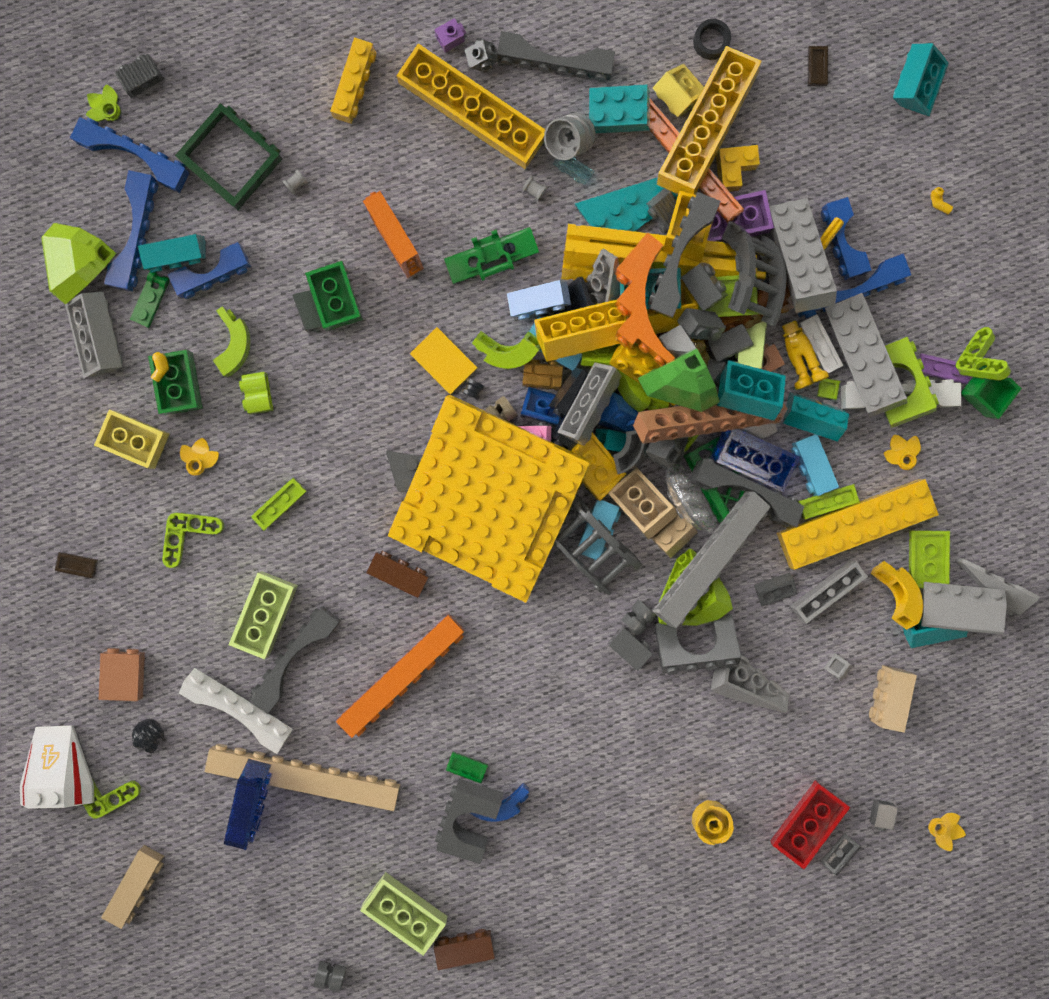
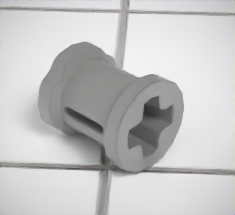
(295, 182)
(534, 188)

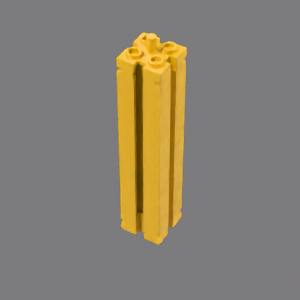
(586, 242)

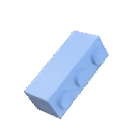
(539, 299)

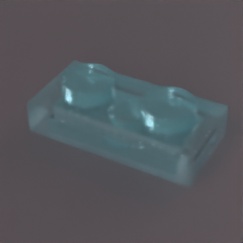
(575, 169)

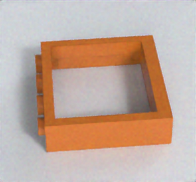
(393, 233)

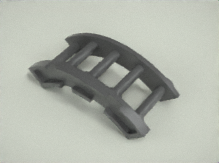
(746, 265)
(600, 531)

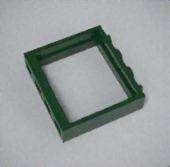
(255, 181)

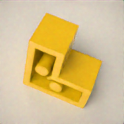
(733, 161)

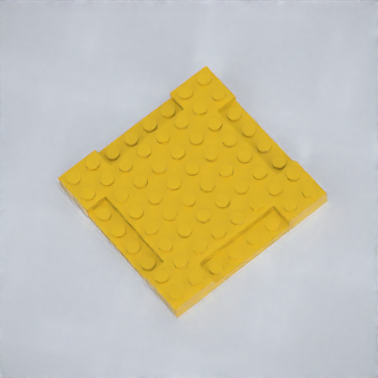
(489, 497)

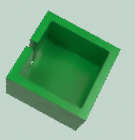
(990, 395)

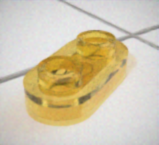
(700, 345)

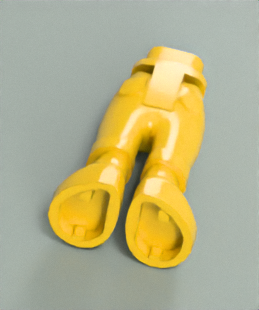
(799, 345)

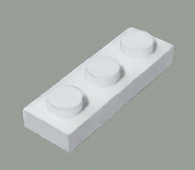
(821, 344)

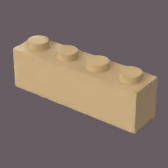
(133, 885)

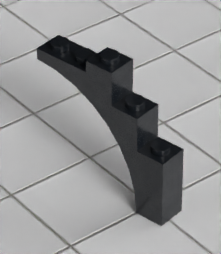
(562, 403)

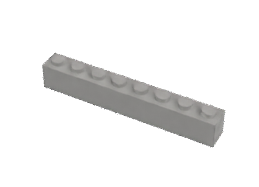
(711, 559)

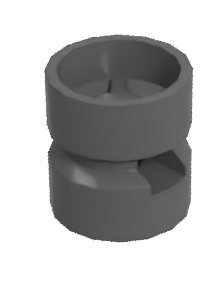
(639, 617)
(329, 977)

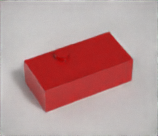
(809, 824)

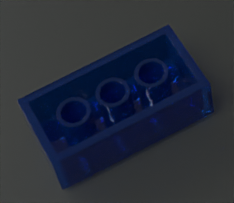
(755, 458)
(248, 804)

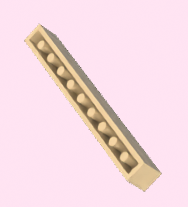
(308, 778)

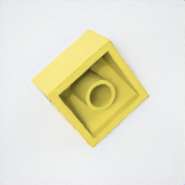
(678, 89)

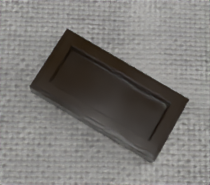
(817, 65)
(76, 565)

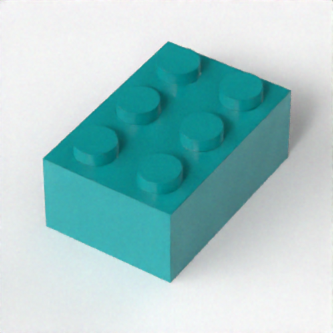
(620, 108)
(751, 390)

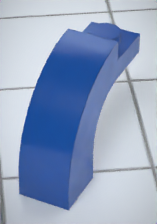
(509, 805)

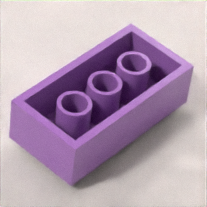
(755, 218)

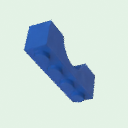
(232, 261)
(852, 262)

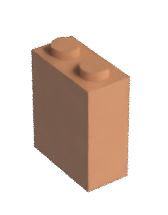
(121, 675)

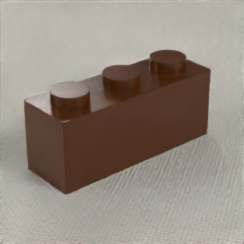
(398, 573)
(464, 949)

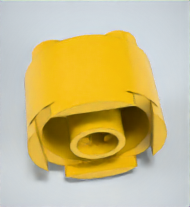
(712, 833)

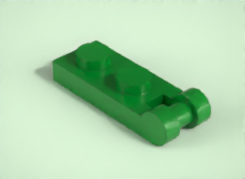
(149, 299)

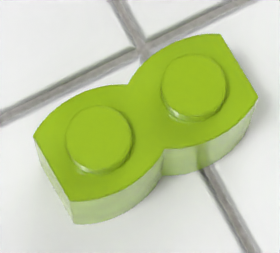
(256, 393)

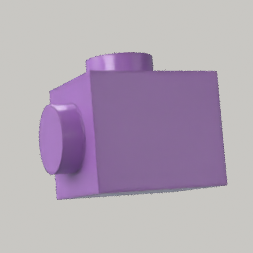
(450, 34)

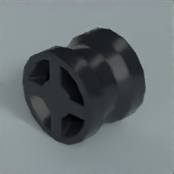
(472, 389)

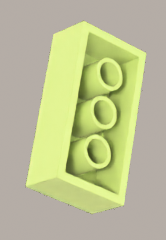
(263, 615)
(404, 913)

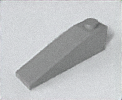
(603, 282)
(1017, 597)
(749, 686)

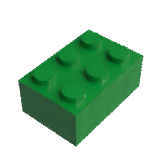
(334, 296)
(179, 387)

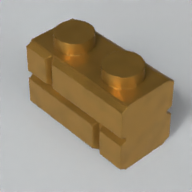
(542, 375)

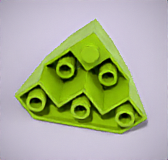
(72, 259)
(709, 606)

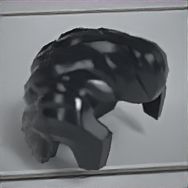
(146, 735)

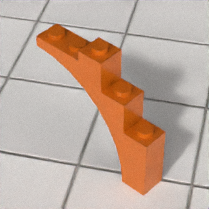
(637, 327)

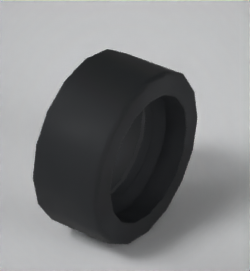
(715, 24)

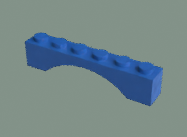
(95, 138)
(123, 270)
(889, 271)

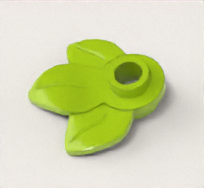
(102, 103)

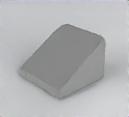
(838, 667)

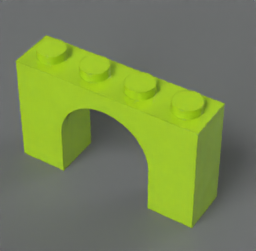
(921, 400)

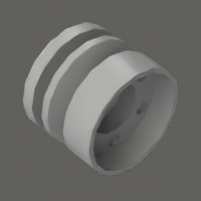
(569, 136)

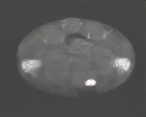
(689, 502)

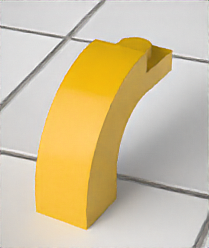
(906, 593)

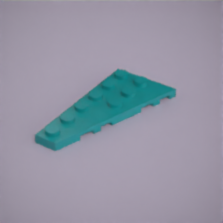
(622, 208)

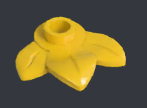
(900, 449)
(198, 453)
(948, 830)

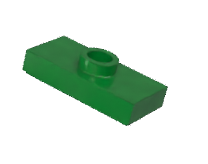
(466, 767)

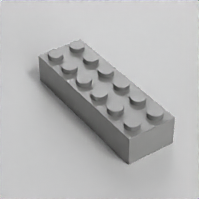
(804, 257)
(866, 355)

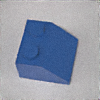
(618, 415)

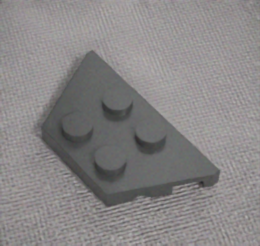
(403, 468)

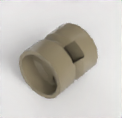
(504, 407)

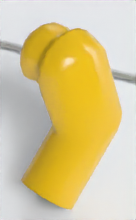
(937, 201)
(161, 366)

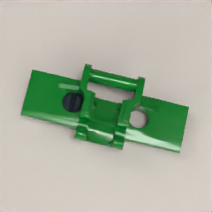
(489, 249)

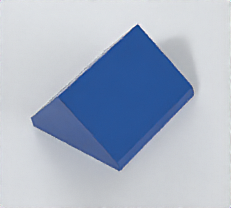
(537, 406)

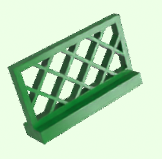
(712, 495)

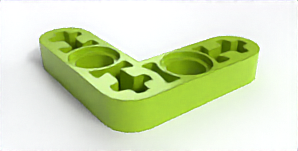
(969, 364)
(171, 530)
(104, 801)

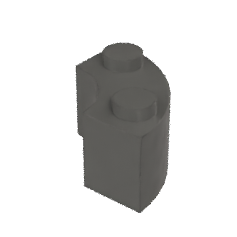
(632, 454)

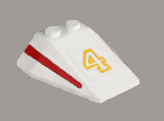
(56, 770)

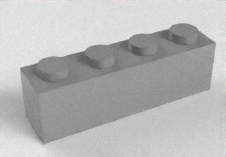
(828, 591)

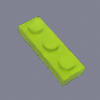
(829, 501)
(278, 504)

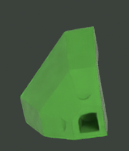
(682, 382)

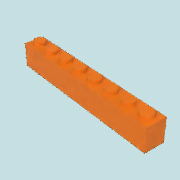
(400, 676)

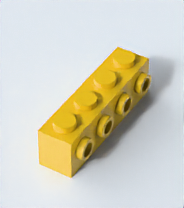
(353, 80)
(633, 362)

